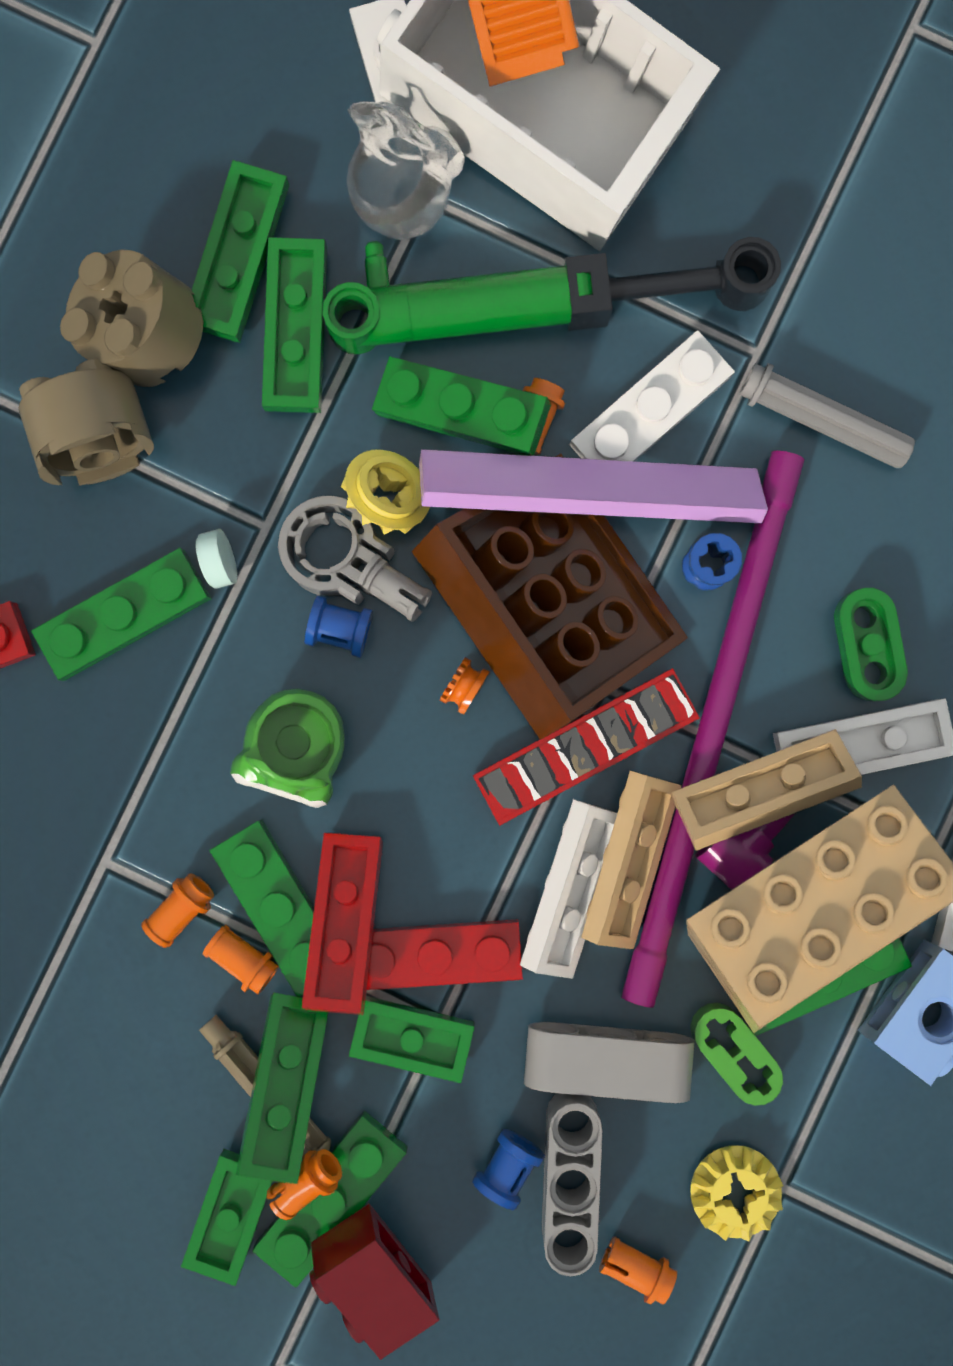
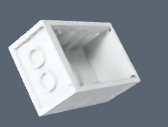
(564, 137)

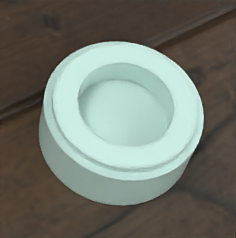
(216, 559)

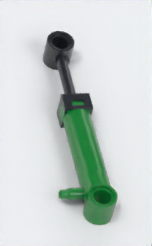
(526, 299)

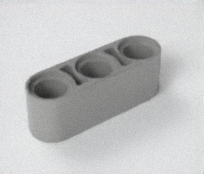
(609, 1062)
(576, 1207)

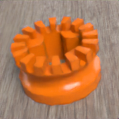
(467, 686)

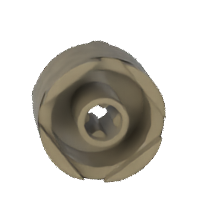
(132, 316)
(84, 424)

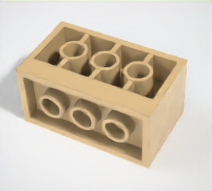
(823, 908)

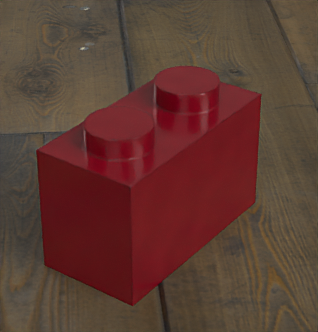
(372, 1282)

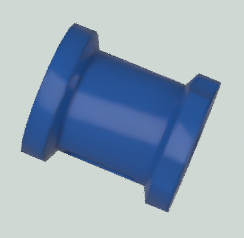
(719, 546)
(338, 626)
(508, 1169)

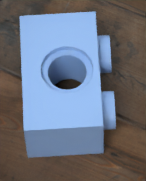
(897, 1017)

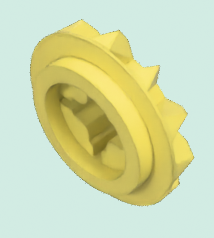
(390, 473)
(713, 1181)

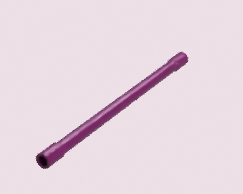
(651, 952)

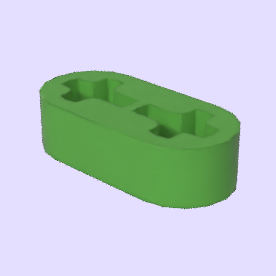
(746, 1045)

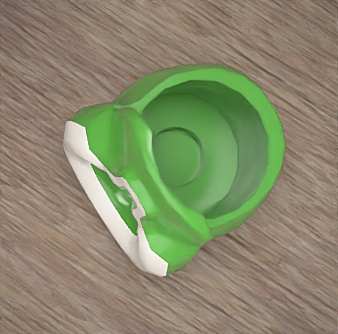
(292, 747)

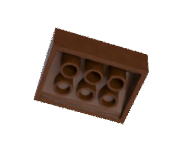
(549, 606)

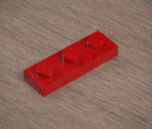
(343, 924)
(445, 954)

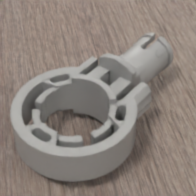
(376, 578)

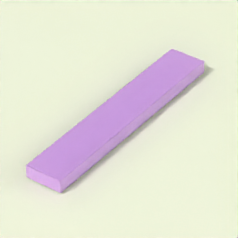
(590, 487)

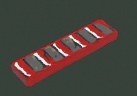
(586, 746)

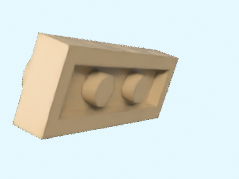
(767, 789)
(630, 861)

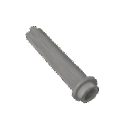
(826, 416)

